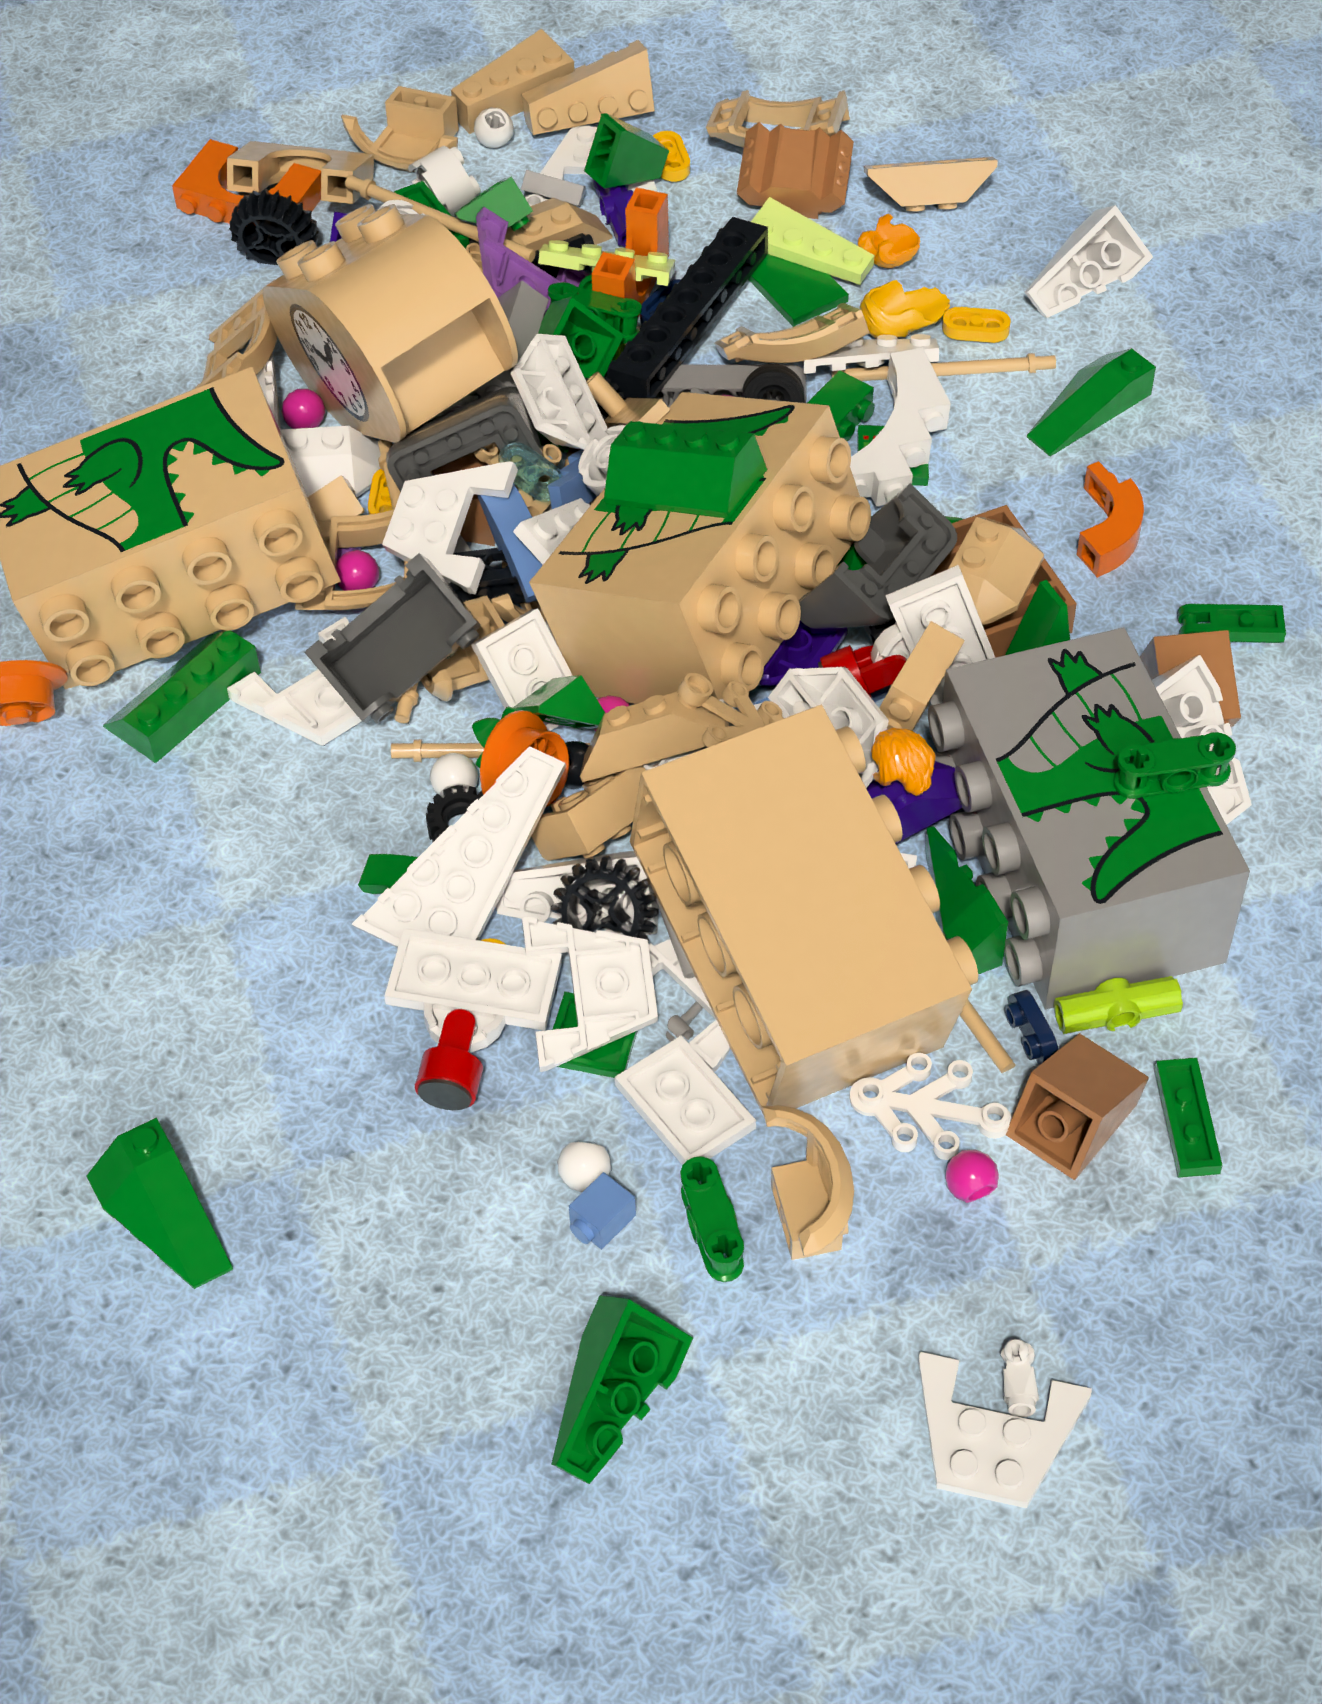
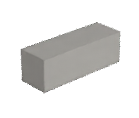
(553, 188)

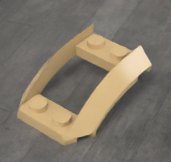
(808, 114)
(245, 324)
(799, 343)
(350, 533)

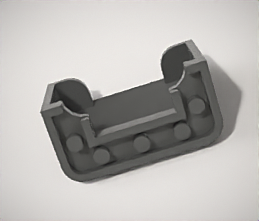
(490, 419)
(901, 548)
(395, 641)

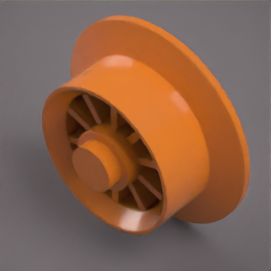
(28, 690)
(511, 738)

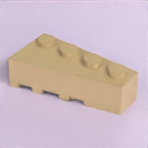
(510, 75)
(612, 85)
(589, 816)

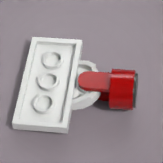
(937, 599)
(466, 1001)

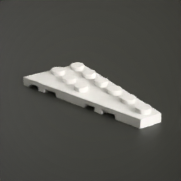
(468, 866)

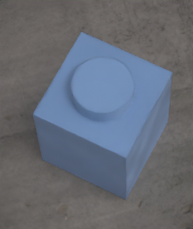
(601, 1211)

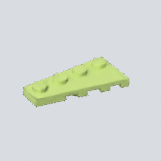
(812, 245)
(560, 255)

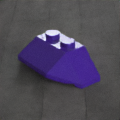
(801, 651)
(922, 810)

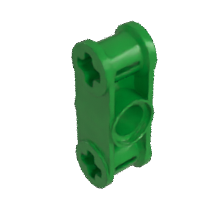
(616, 311)
(1174, 765)
(712, 1219)

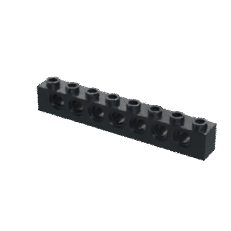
(689, 309)

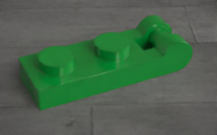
(1242, 621)

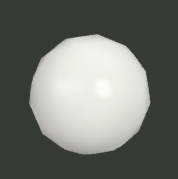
(493, 127)
(453, 771)
(582, 1164)

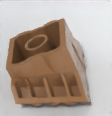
(795, 168)

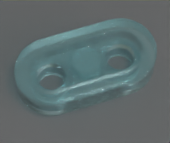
(530, 470)

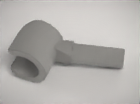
(680, 1025)

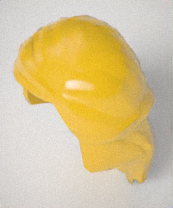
(898, 313)

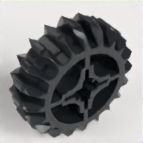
(275, 222)
(593, 899)

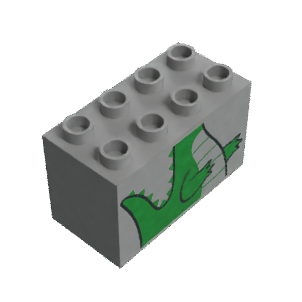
(1077, 869)

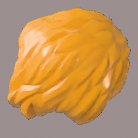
(890, 243)
(905, 758)

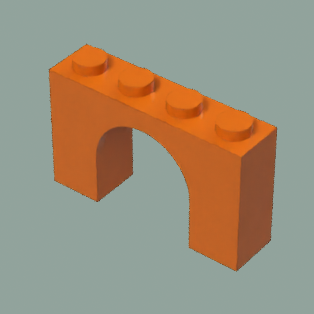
(204, 184)
(645, 233)

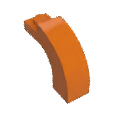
(1116, 538)

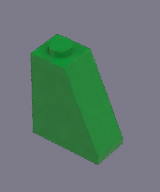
(624, 154)

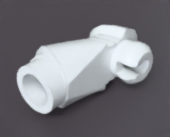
(1019, 1378)

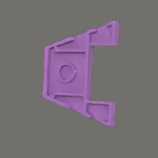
(506, 268)

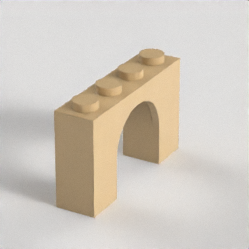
(264, 164)
(920, 677)

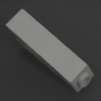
(524, 312)

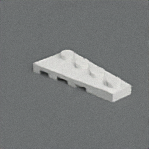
(873, 352)

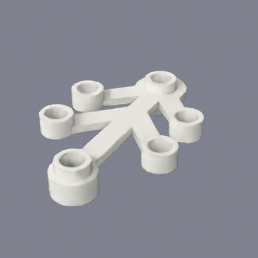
(924, 1106)

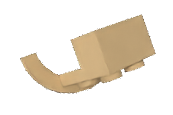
(415, 127)
(464, 666)
(811, 1194)

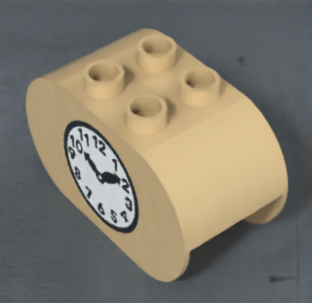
(389, 321)

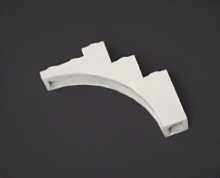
(905, 441)

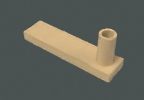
(620, 411)

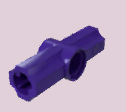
(613, 205)

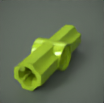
(1118, 1004)

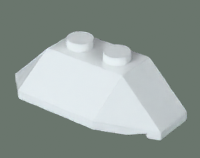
(557, 393)
(332, 451)
(841, 698)

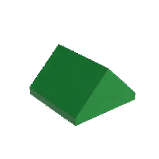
(565, 703)

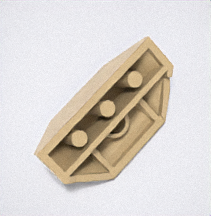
(932, 181)
(557, 221)
(997, 567)
(645, 734)

